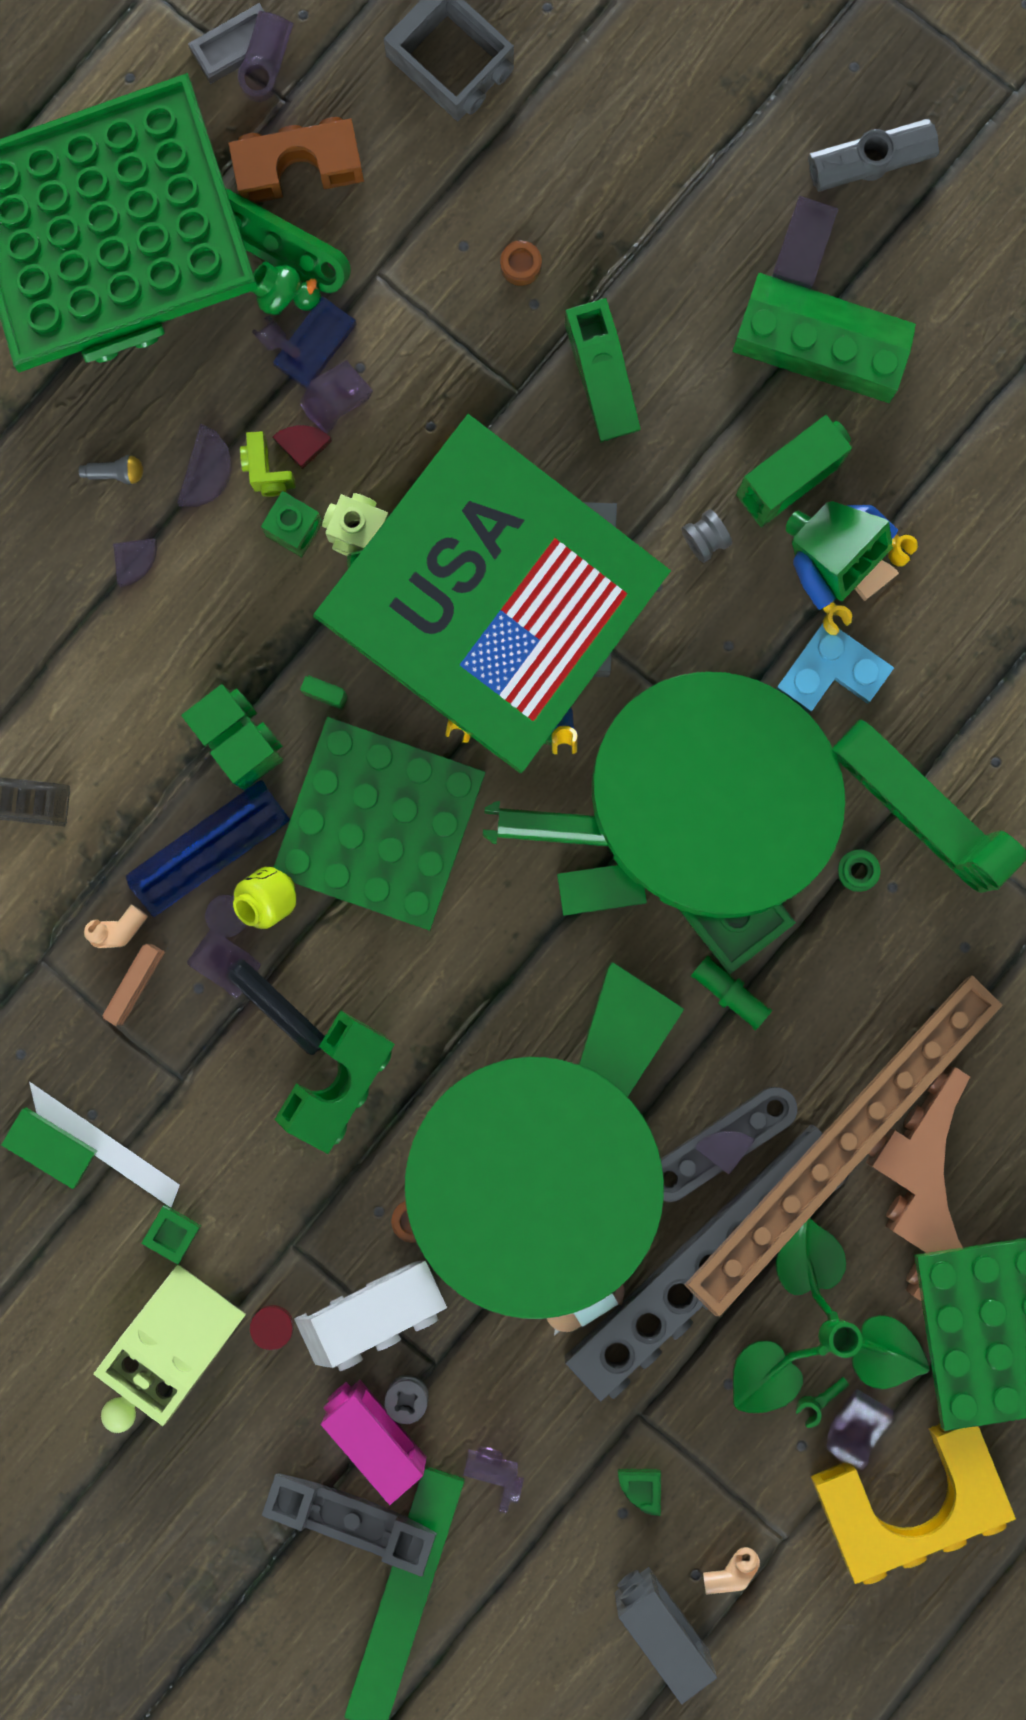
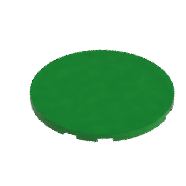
(718, 794)
(534, 1187)

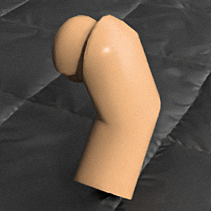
(115, 933)

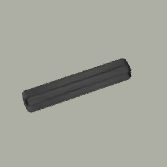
(275, 1006)

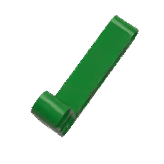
(975, 858)

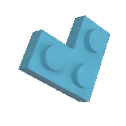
(831, 659)

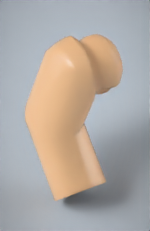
(736, 1574)

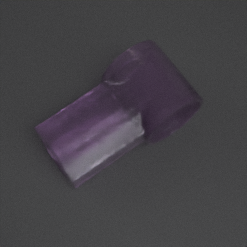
(265, 53)

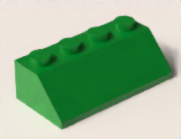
(825, 338)

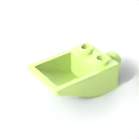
(173, 1344)

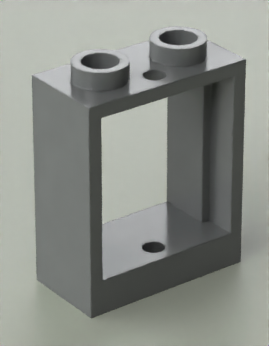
(420, 23)
(664, 1634)

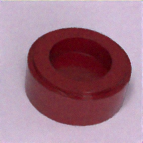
(271, 1327)

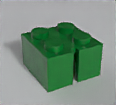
(236, 742)

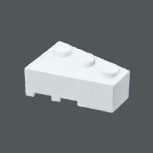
(372, 1316)

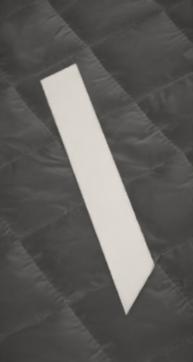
(108, 1149)

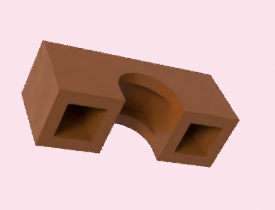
(262, 159)

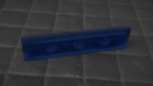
(207, 848)

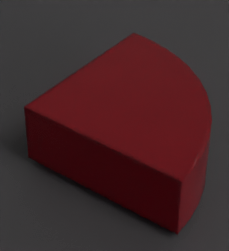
(302, 443)

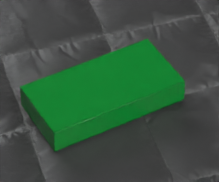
(598, 890)
(49, 1148)

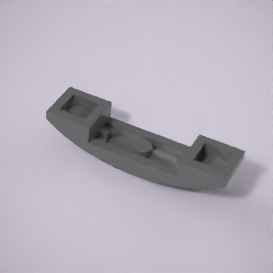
(350, 1520)

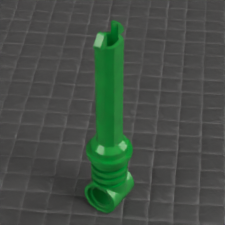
(544, 826)

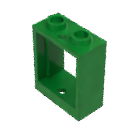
(794, 470)

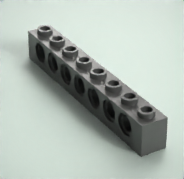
(588, 1357)

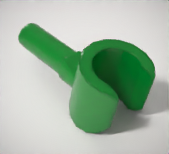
(820, 1401)

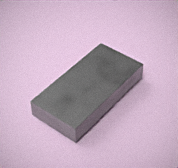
(226, 45)

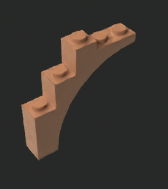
(918, 1166)

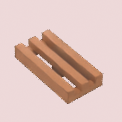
(133, 984)

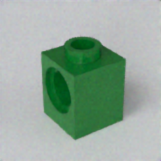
(292, 524)

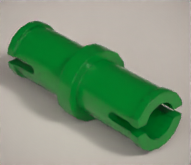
(731, 993)

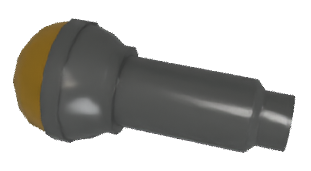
(126, 469)

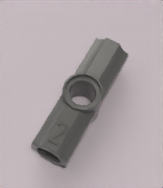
(897, 147)

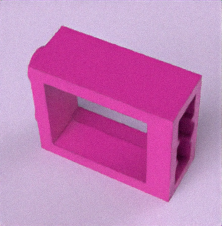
(373, 1440)

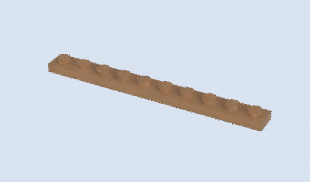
(842, 1146)

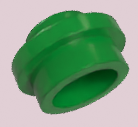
(871, 866)

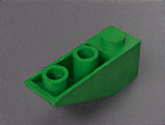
(602, 369)

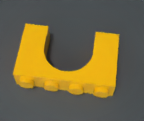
(971, 1507)

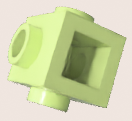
(348, 512)

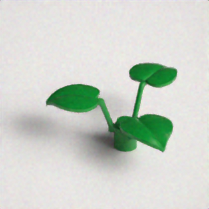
(881, 1353)

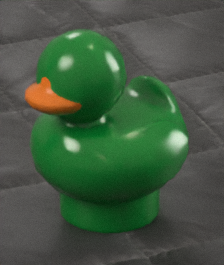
(280, 286)

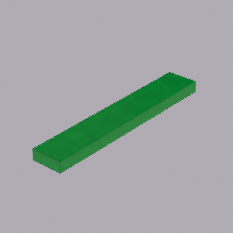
(403, 1604)

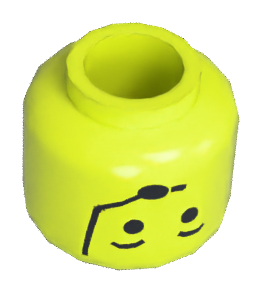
(264, 898)

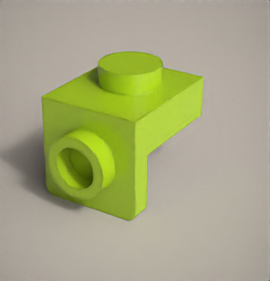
(256, 460)

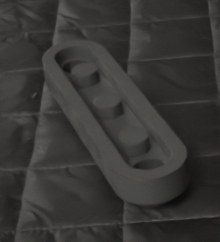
(749, 1118)

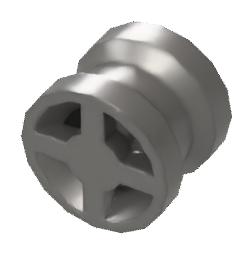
(706, 535)
(409, 1387)

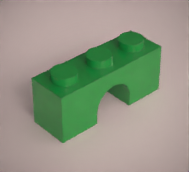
(323, 1115)

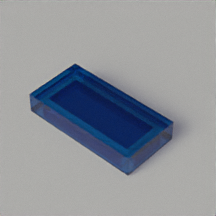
(318, 341)

